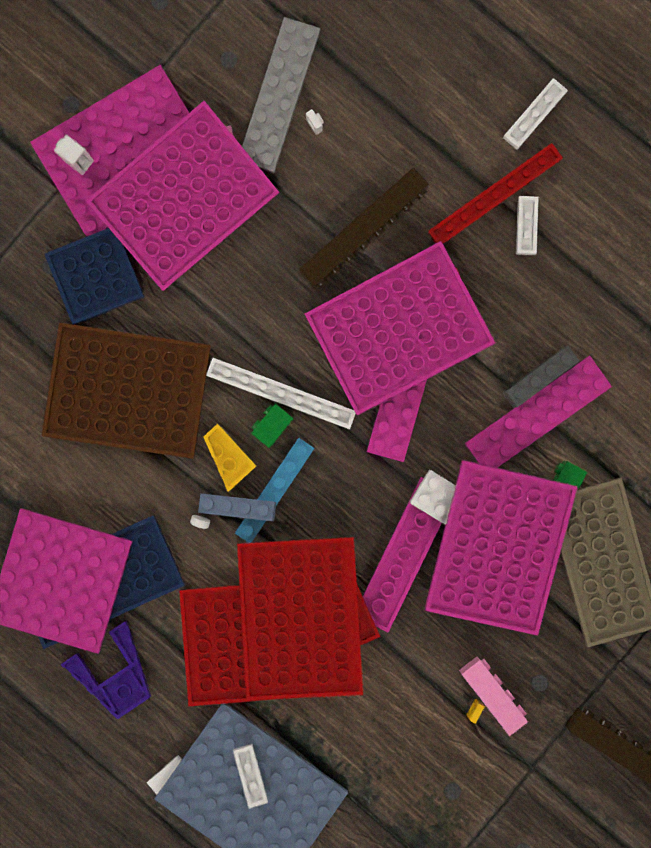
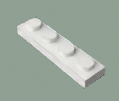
(535, 114)

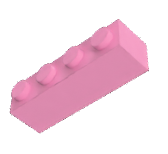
(493, 696)

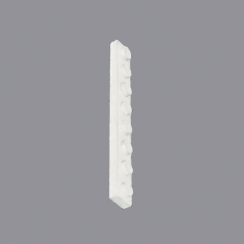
(281, 393)

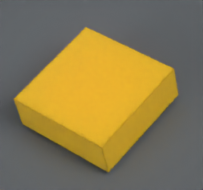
(475, 711)

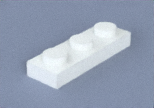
(527, 225)
(250, 775)

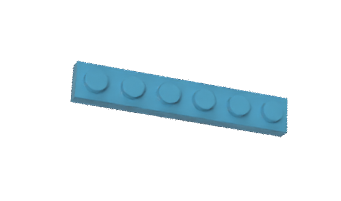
(277, 486)

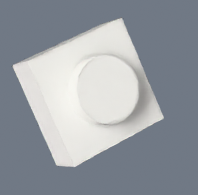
(314, 121)

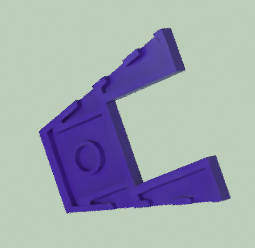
(122, 690)

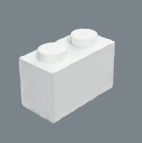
(73, 154)

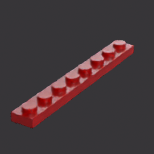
(495, 194)

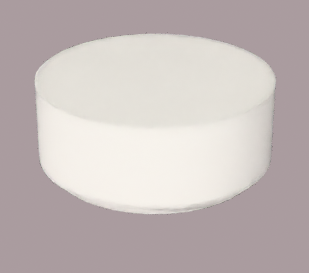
(199, 521)

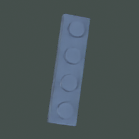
(237, 507)

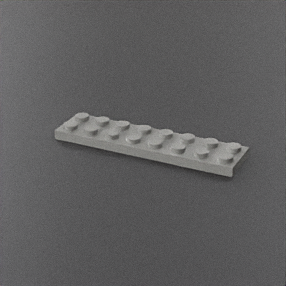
(280, 93)

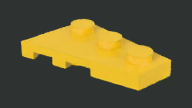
(228, 456)

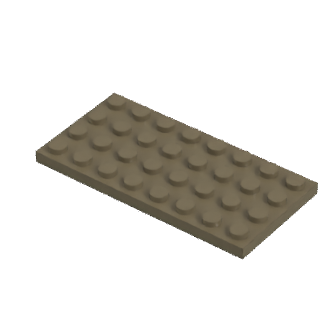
(606, 565)

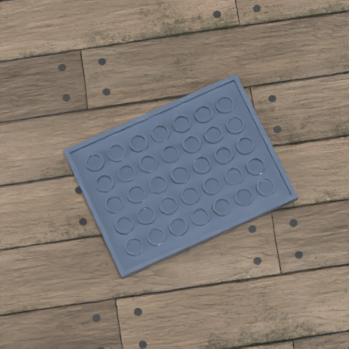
(211, 796)

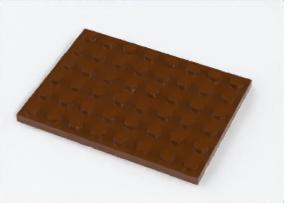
(126, 390)

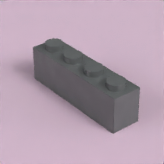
(540, 376)

